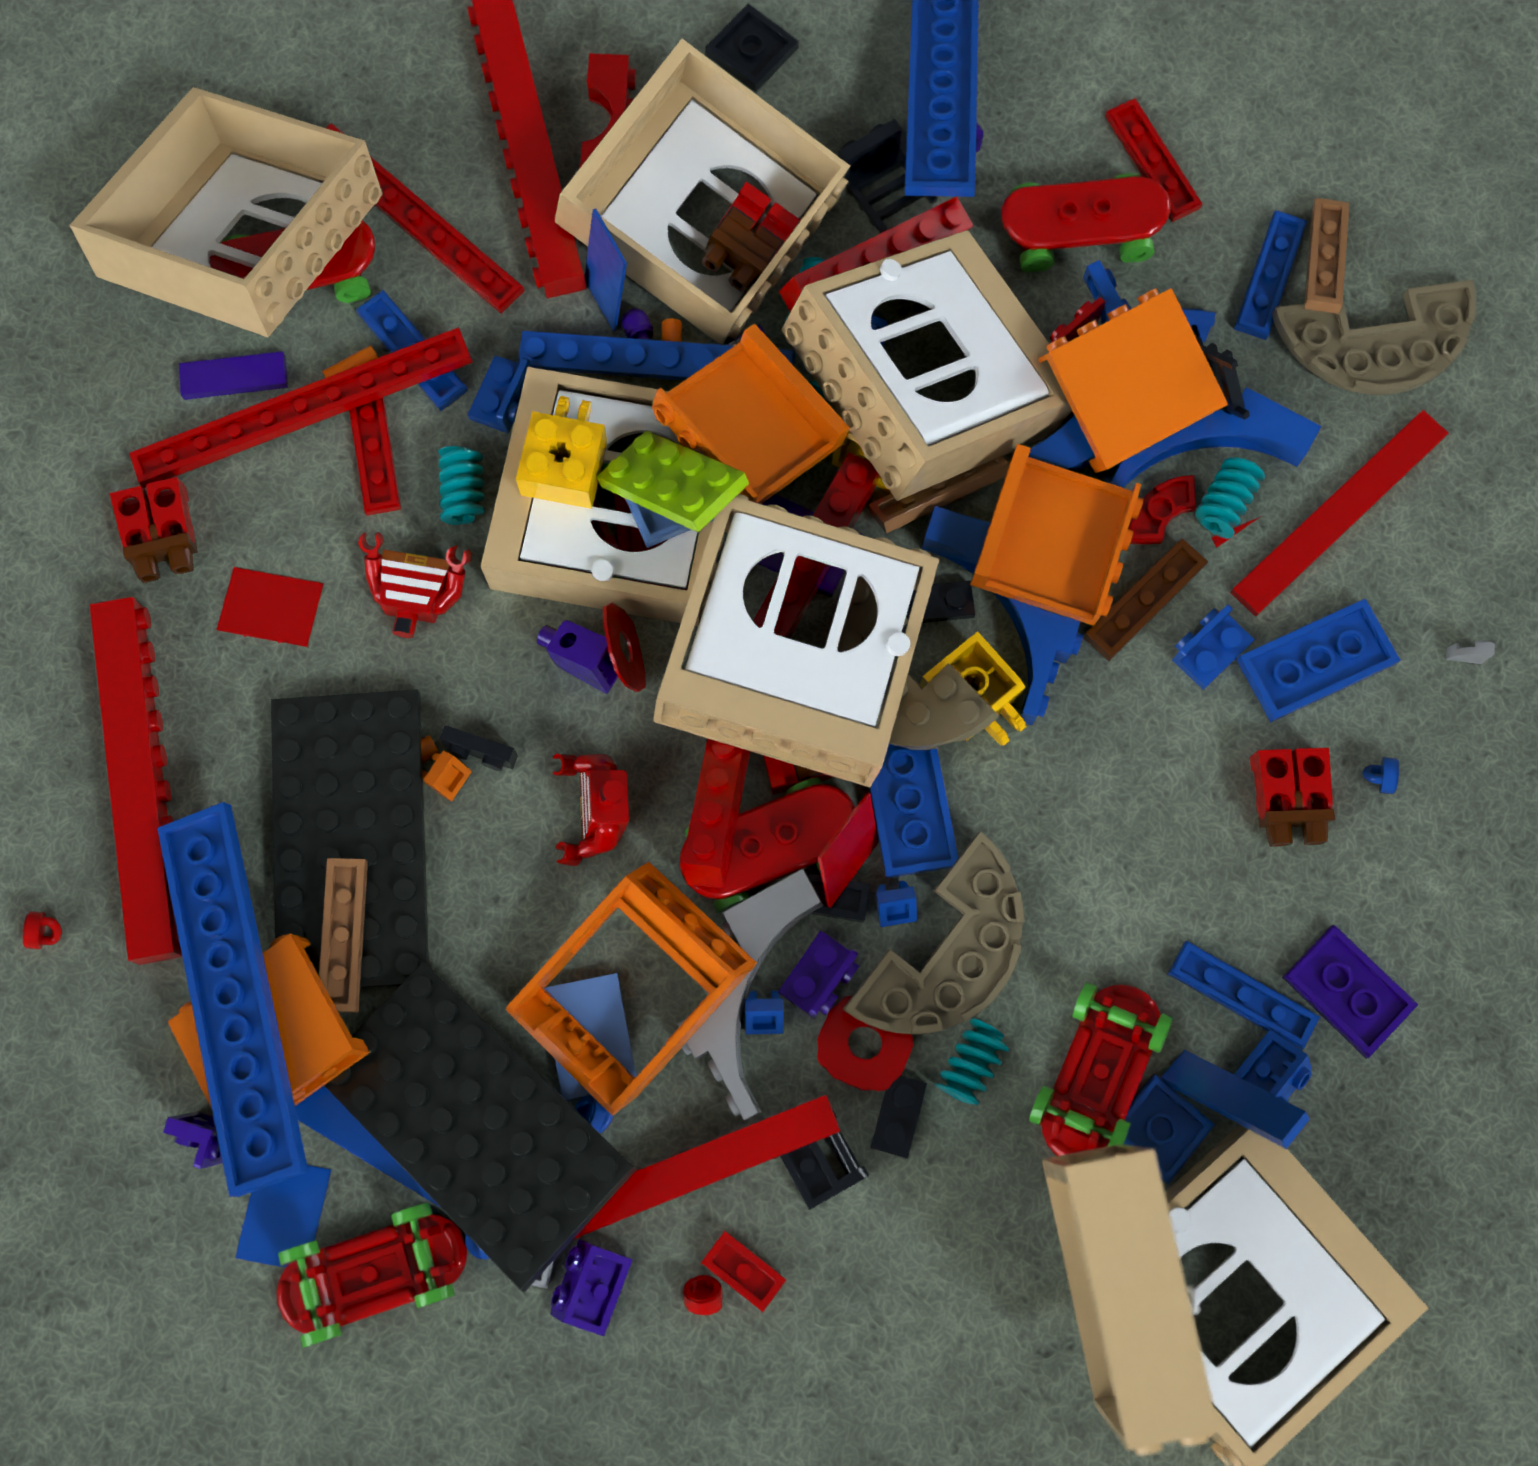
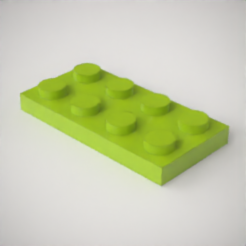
(673, 480)

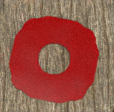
(616, 622)
(864, 1074)

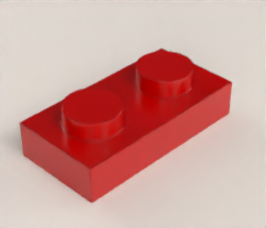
(743, 1271)

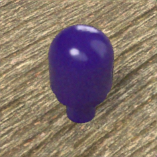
(637, 324)

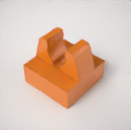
(446, 775)

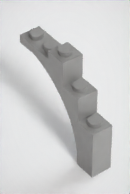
(757, 928)

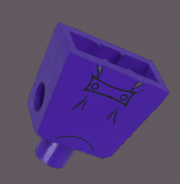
(579, 654)

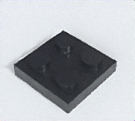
(751, 47)

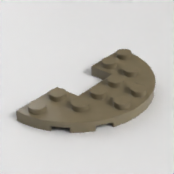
(1383, 356)
(926, 716)
(967, 964)

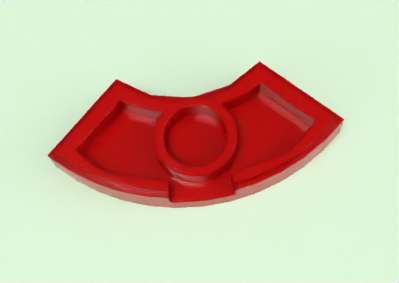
(1160, 507)

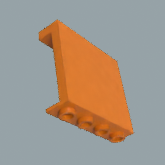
(1135, 378)
(753, 416)
(1056, 539)
(309, 1025)

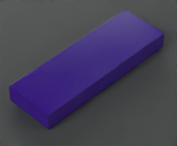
(233, 375)

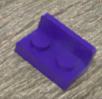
(818, 975)
(199, 1132)
(590, 1287)

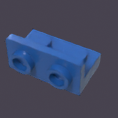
(499, 394)
(1212, 648)
(1276, 1066)

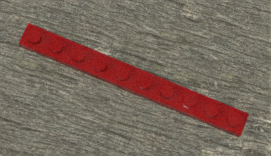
(300, 407)

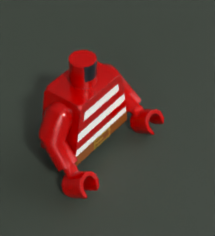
(413, 584)
(601, 805)

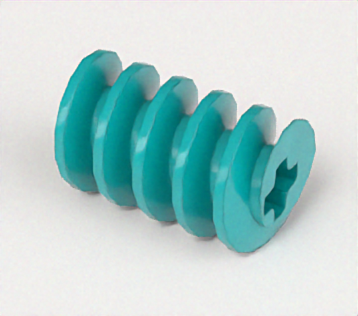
(459, 484)
(1228, 496)
(973, 1062)

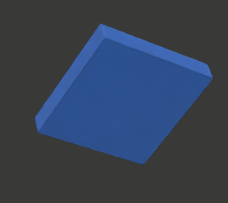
(1167, 1124)

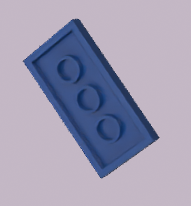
(1318, 660)
(912, 813)

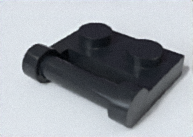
(814, 1175)

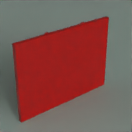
(270, 607)
(848, 850)

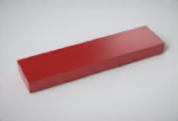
(1153, 156)
(375, 458)

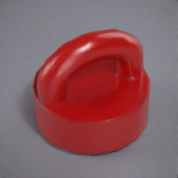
(35, 929)
(703, 1295)

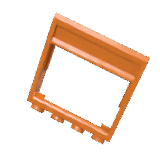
(676, 928)

